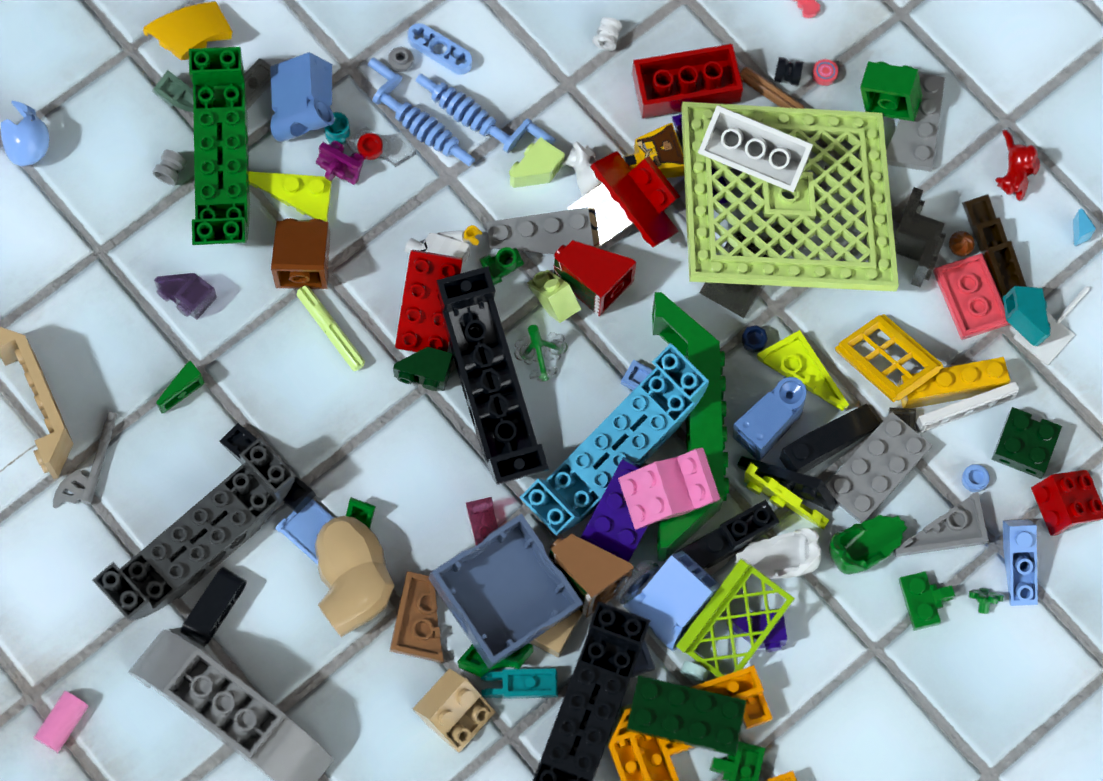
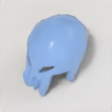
(27, 140)

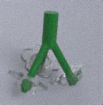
(530, 350)

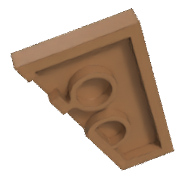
(416, 622)

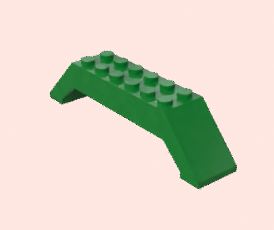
(705, 421)

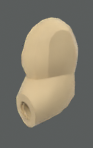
(354, 571)

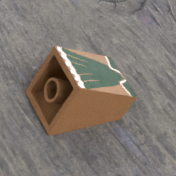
(589, 570)

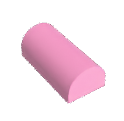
(61, 721)

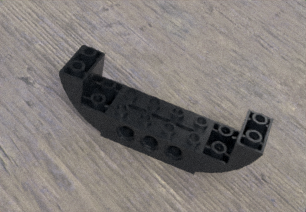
(593, 696)

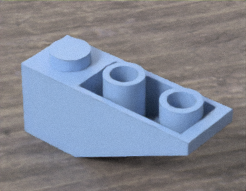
(1021, 561)

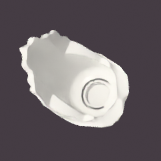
(784, 554)

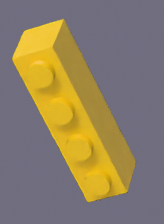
(958, 383)

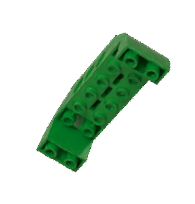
(220, 146)

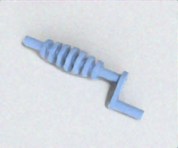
(469, 113)
(418, 122)

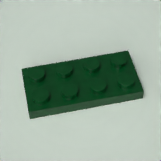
(686, 715)

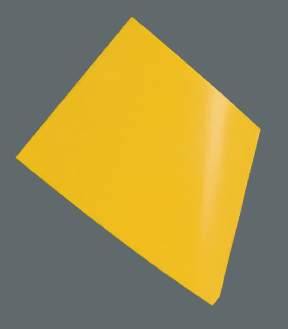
(189, 28)

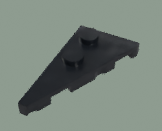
(802, 485)

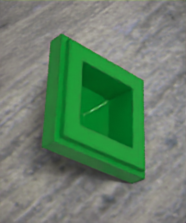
(361, 510)

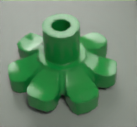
(985, 598)

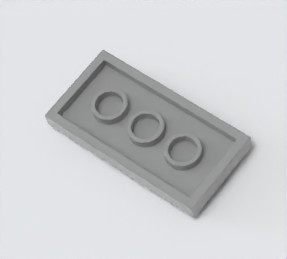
(877, 467)

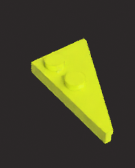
(304, 192)
(797, 359)
(781, 496)

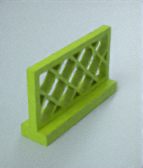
(721, 602)

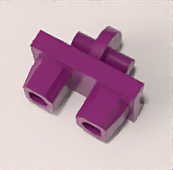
(339, 164)

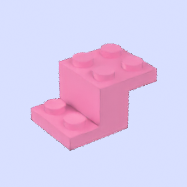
(669, 488)

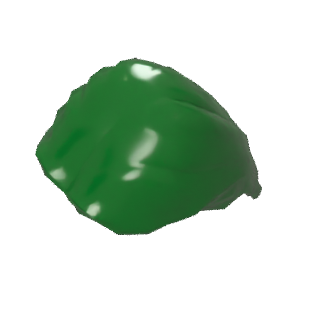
(866, 543)

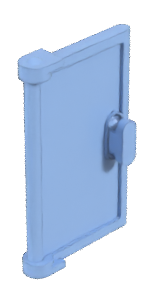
(304, 527)

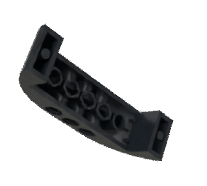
(489, 376)

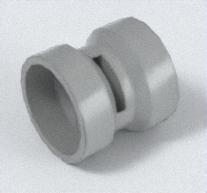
(169, 167)

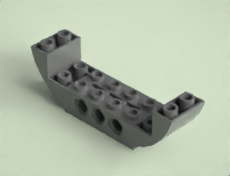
(200, 536)

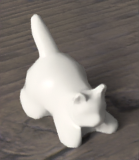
(581, 159)

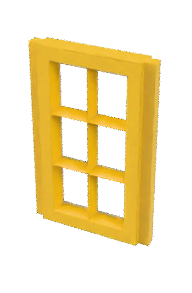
(870, 372)

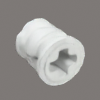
(607, 34)

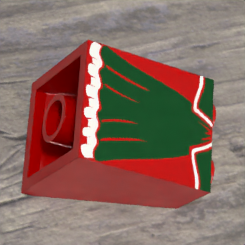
(594, 274)

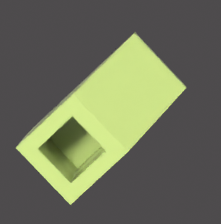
(538, 166)
(554, 295)

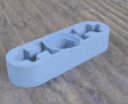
(435, 38)

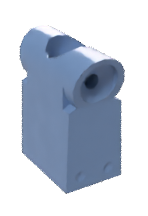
(301, 96)
(770, 417)

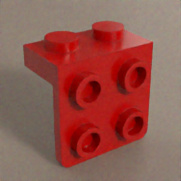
(1068, 500)

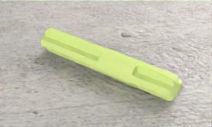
(330, 328)

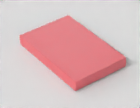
(971, 296)

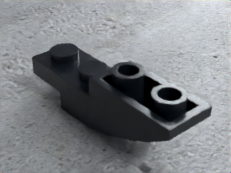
(732, 535)

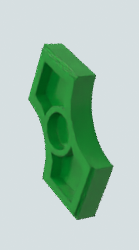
(474, 664)

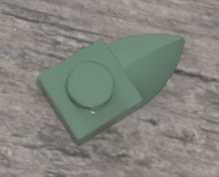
(174, 92)

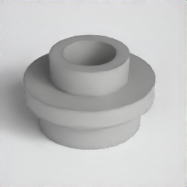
(400, 65)

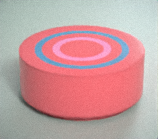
(825, 72)

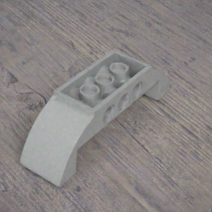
(230, 710)

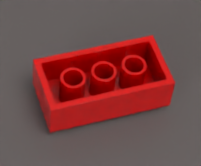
(686, 76)

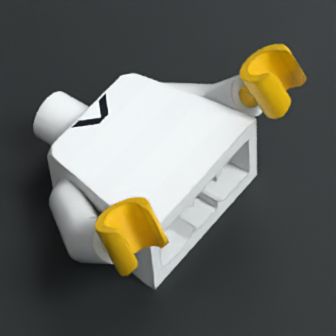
(447, 243)

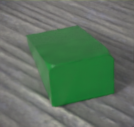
(183, 385)

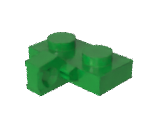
(923, 599)
(741, 767)

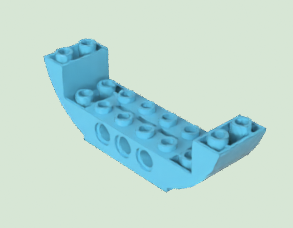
(630, 431)

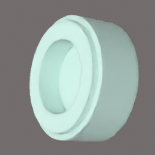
(694, 672)

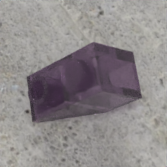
(187, 291)

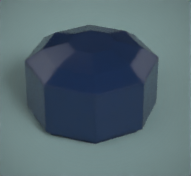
(754, 339)

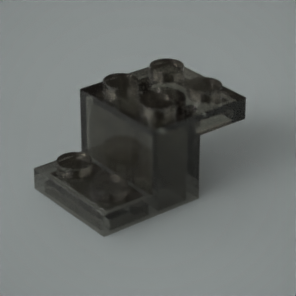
(919, 238)

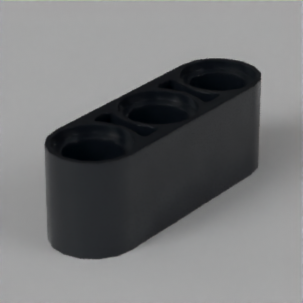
(213, 606)

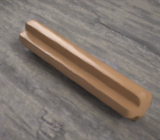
(768, 89)

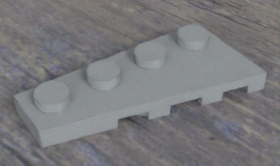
(915, 142)
(541, 232)

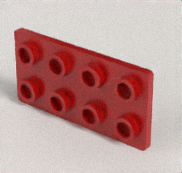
(641, 193)
(421, 313)

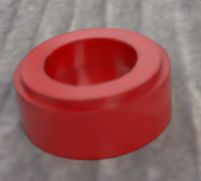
(370, 146)

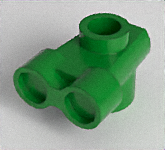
(497, 263)

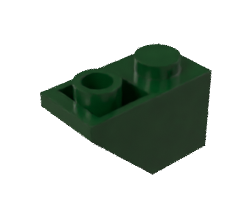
(425, 367)

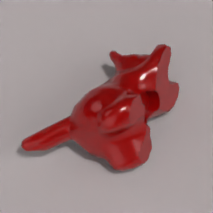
(1022, 162)

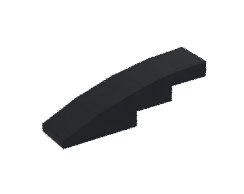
(240, 439)

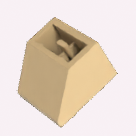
(454, 710)

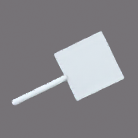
(1058, 338)

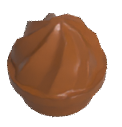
(961, 243)

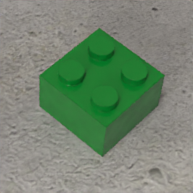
(891, 90)

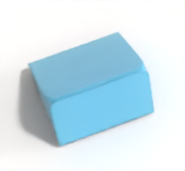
(1082, 227)

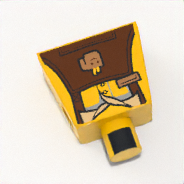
(662, 148)

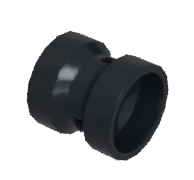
(783, 69)

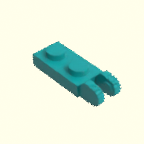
(522, 683)

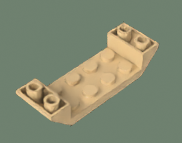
(56, 446)

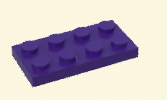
(611, 521)

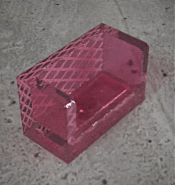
(481, 519)

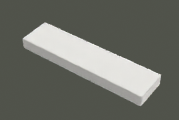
(966, 407)

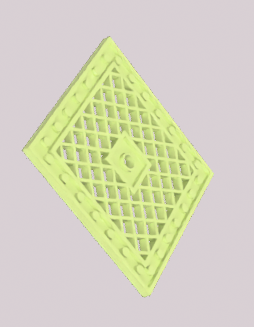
(864, 133)

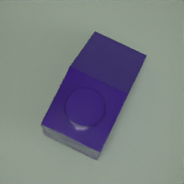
(773, 641)

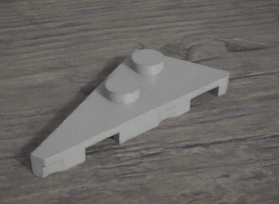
(956, 529)

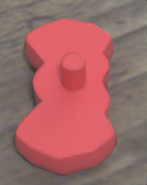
(809, 8)

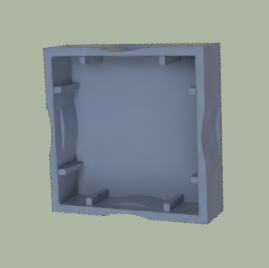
(505, 591)

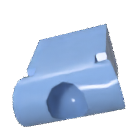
(674, 598)

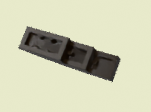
(994, 244)

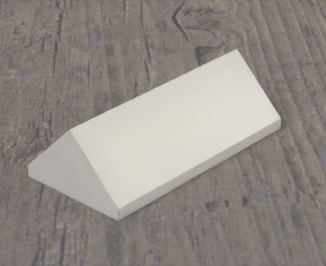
(755, 148)

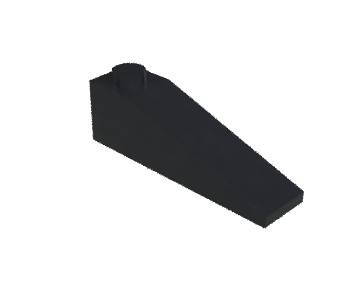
(828, 440)

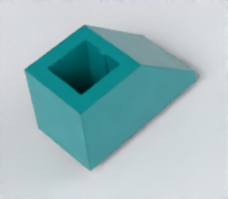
(1027, 313)

